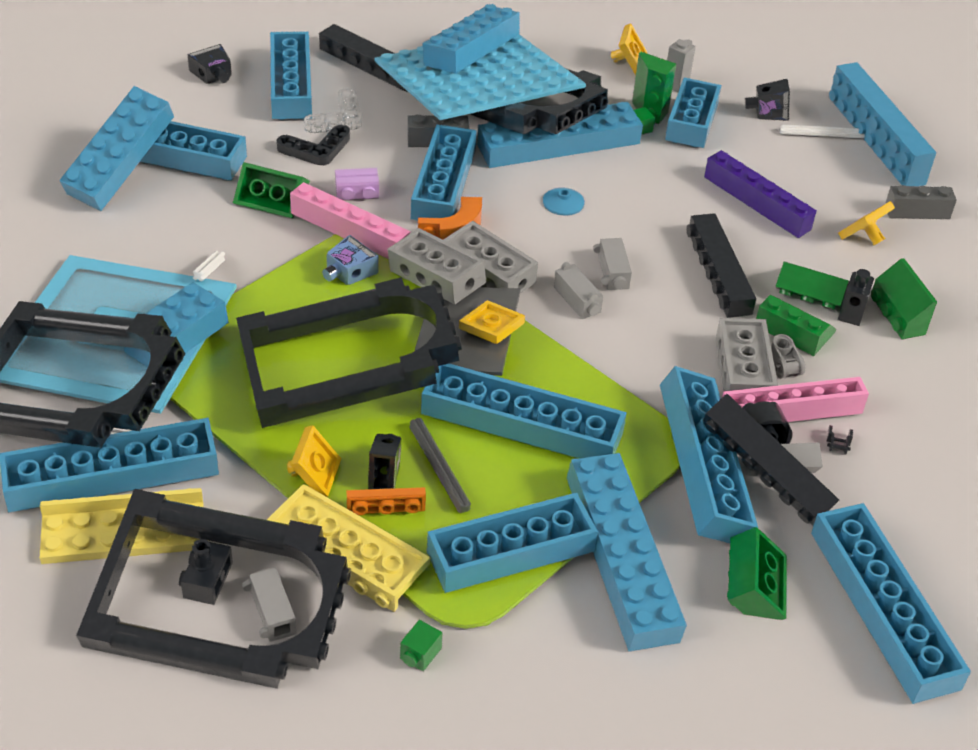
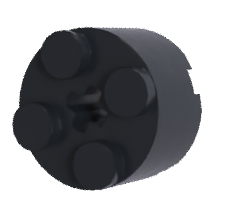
(771, 419)

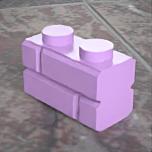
(357, 183)

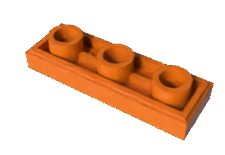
(386, 500)

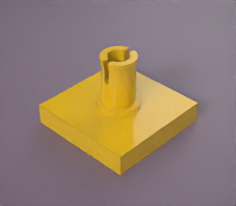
(629, 46)
(868, 224)
(491, 322)
(315, 461)

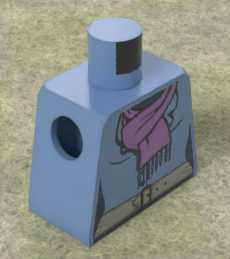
(350, 262)

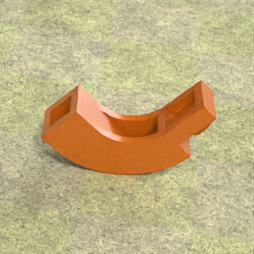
(469, 211)

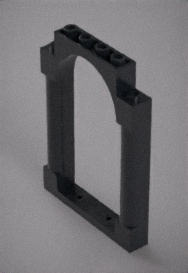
(555, 118)
(387, 298)
(95, 424)
(253, 664)

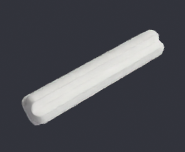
(208, 266)

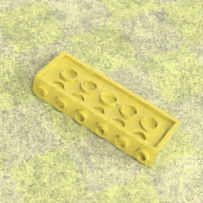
(87, 527)
(378, 561)

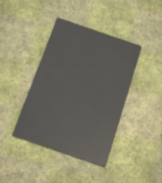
(476, 352)

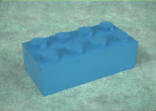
(693, 112)
(191, 317)

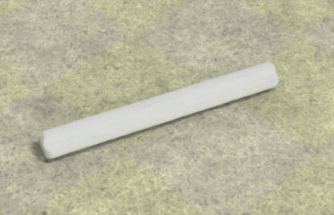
(820, 131)

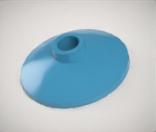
(563, 201)

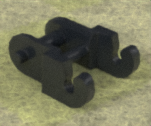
(830, 438)

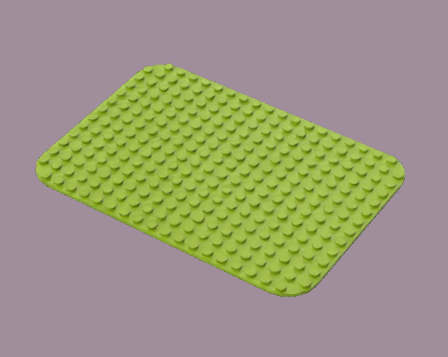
(491, 469)

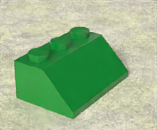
(653, 85)
(266, 189)
(811, 285)
(904, 300)
(804, 329)
(757, 575)

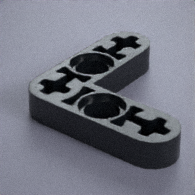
(318, 154)

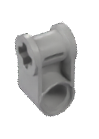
(786, 357)

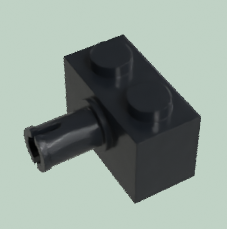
(206, 571)

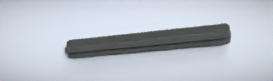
(440, 465)

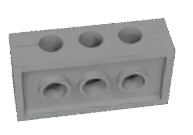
(432, 261)
(503, 263)
(750, 337)

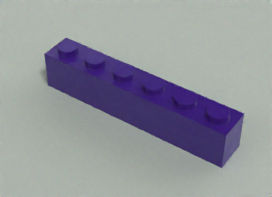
(760, 194)

